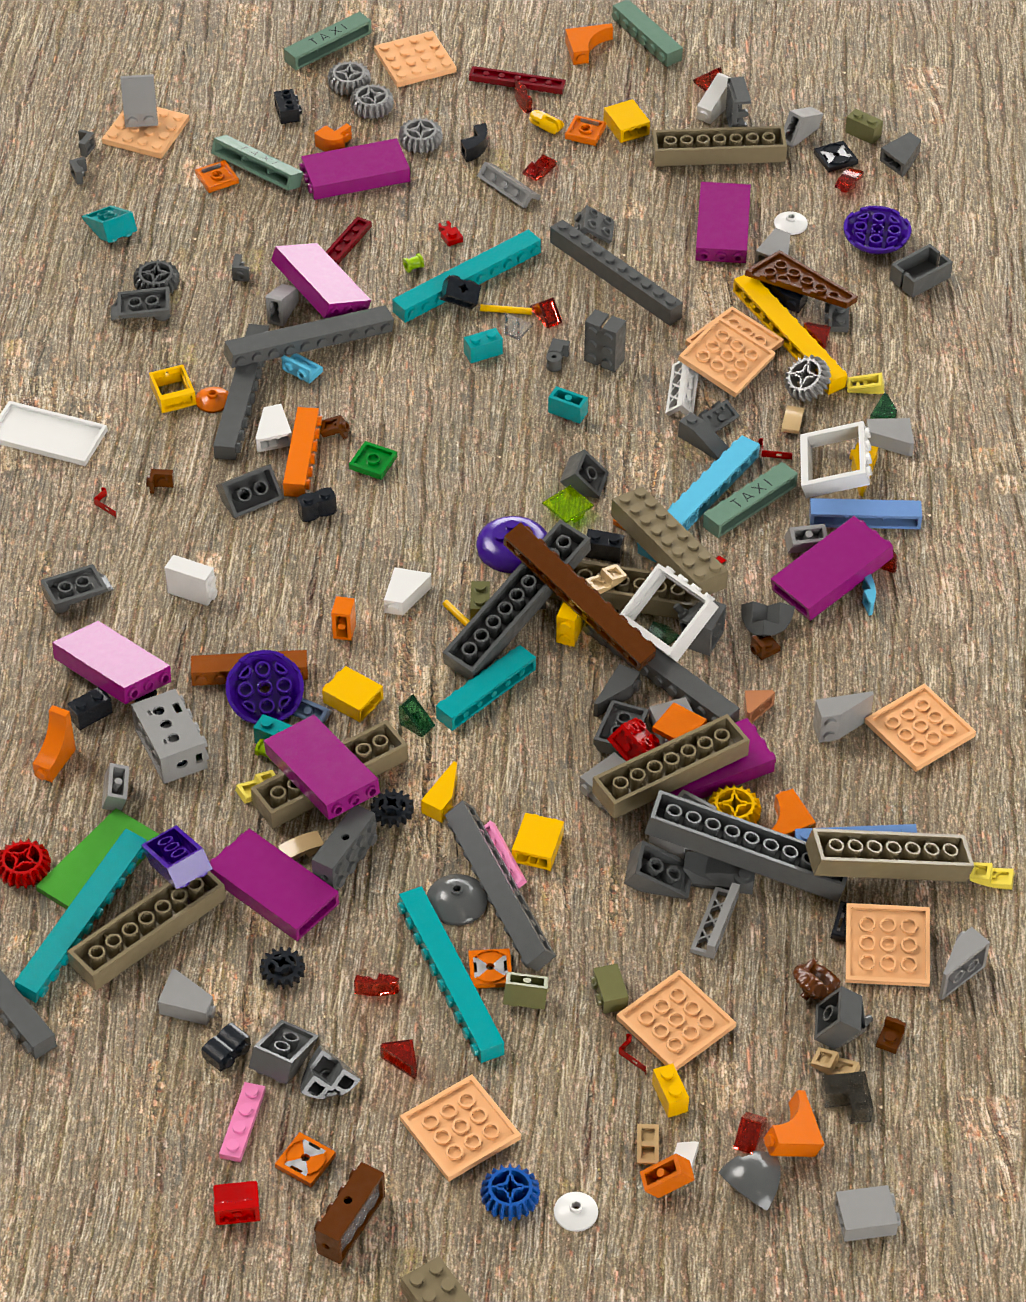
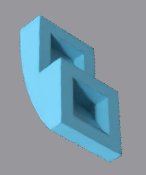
(869, 594)

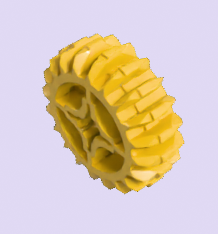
(737, 803)

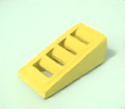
(871, 384)

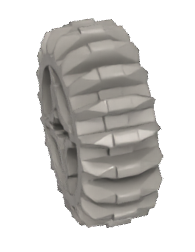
(347, 77)
(371, 101)
(420, 135)
(804, 373)

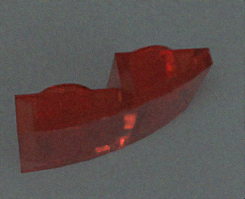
(522, 98)
(540, 168)
(849, 179)
(383, 986)

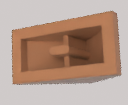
(757, 703)

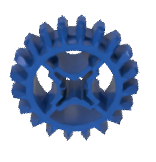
(524, 1192)

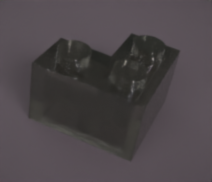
(848, 1091)

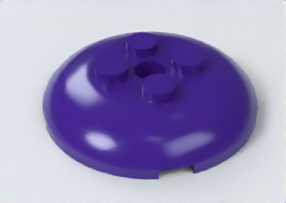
(877, 230)
(491, 540)
(260, 670)

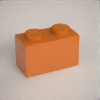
(343, 618)
(667, 1175)

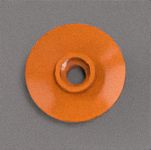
(211, 399)

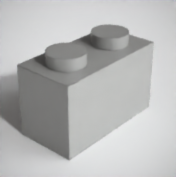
(804, 537)
(115, 787)

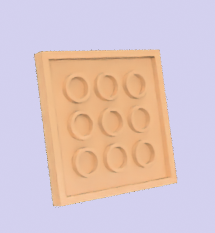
(415, 59)
(148, 139)
(748, 326)
(726, 356)
(920, 727)
(887, 945)
(676, 1020)
(460, 1127)

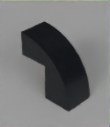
(475, 146)

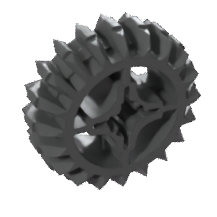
(156, 275)

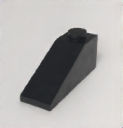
(789, 299)

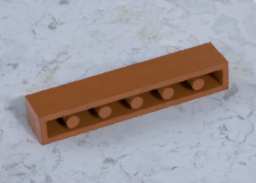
(216, 667)

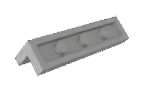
(507, 184)
(720, 924)

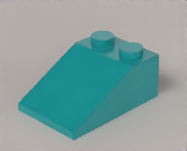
(111, 223)

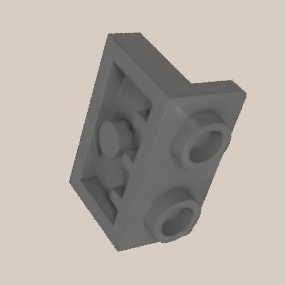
(837, 318)
(720, 415)

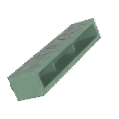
(647, 32)
(327, 40)
(257, 162)
(750, 500)

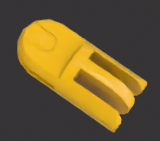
(546, 121)

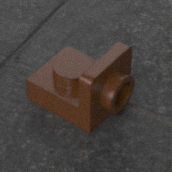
(334, 426)
(160, 478)
(764, 647)
(891, 1035)

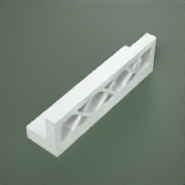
(687, 389)

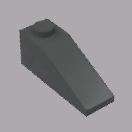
(701, 435)
(618, 688)

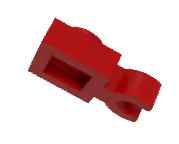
(450, 235)

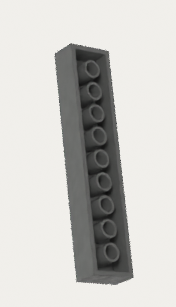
(511, 607)
(738, 844)

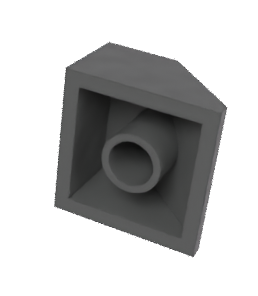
(584, 474)

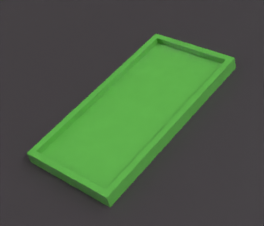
(77, 867)

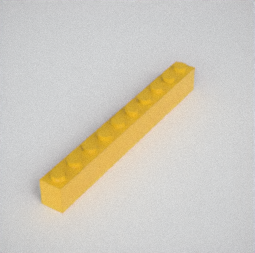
(781, 322)

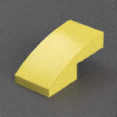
(244, 789)
(992, 877)

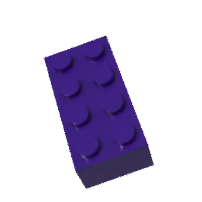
(177, 857)

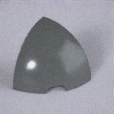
(766, 619)
(327, 1076)
(754, 1176)

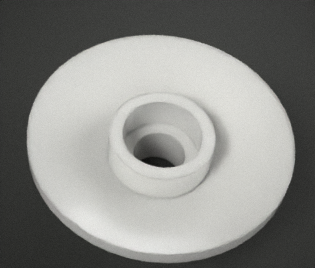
(791, 222)
(575, 1219)

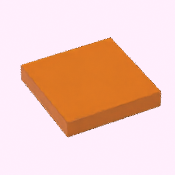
(677, 722)

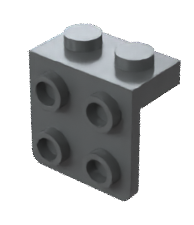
(595, 223)

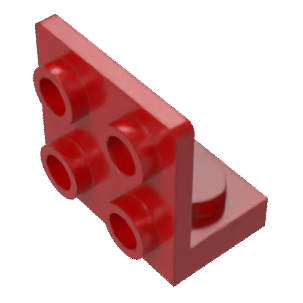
(633, 739)
(236, 1203)

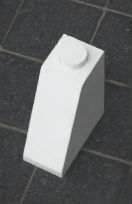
(714, 100)
(273, 429)
(405, 590)

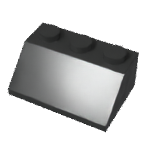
(250, 491)

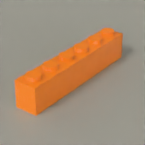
(301, 452)

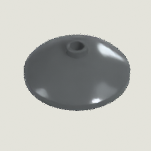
(460, 906)

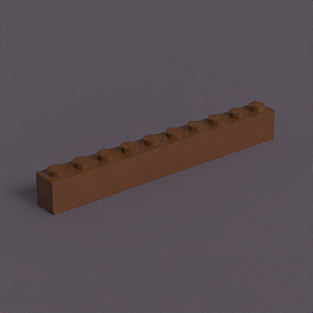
(580, 596)

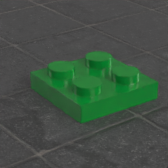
(373, 460)

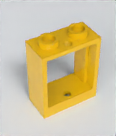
(177, 399)

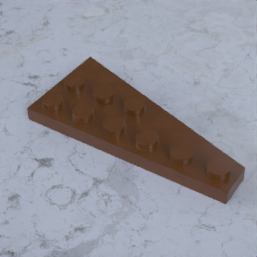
(792, 275)

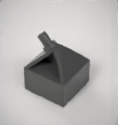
(710, 633)
(840, 1018)

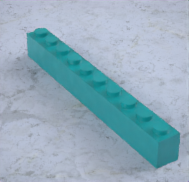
(477, 269)
(80, 916)
(451, 975)

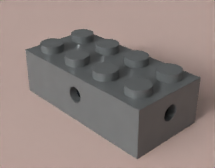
(345, 847)

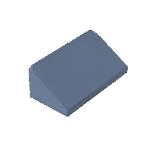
(309, 708)

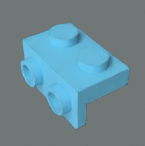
(301, 367)

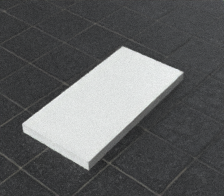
(49, 433)

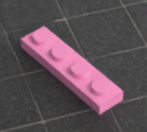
(505, 853)
(242, 1122)

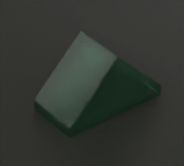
(884, 409)
(663, 632)
(415, 717)

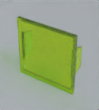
(568, 505)

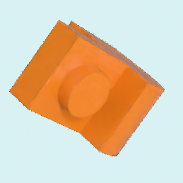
(328, 139)

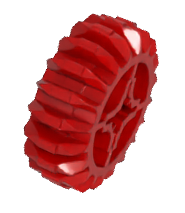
(24, 870)

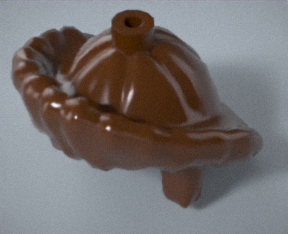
(815, 980)

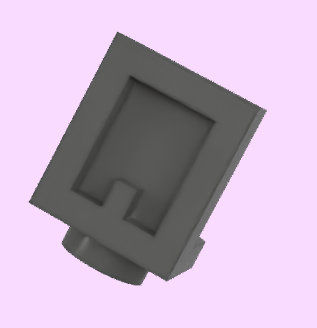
(86, 142)
(77, 169)
(239, 270)

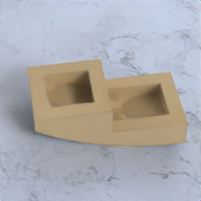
(792, 419)
(607, 579)
(304, 844)
(830, 1062)
(647, 1144)

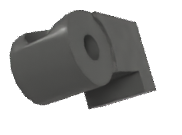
(555, 354)

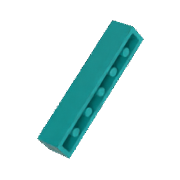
(485, 687)

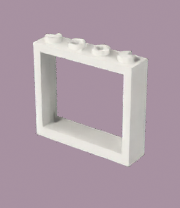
(839, 482)
(646, 592)

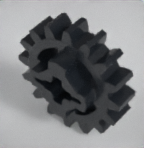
(392, 808)
(282, 968)

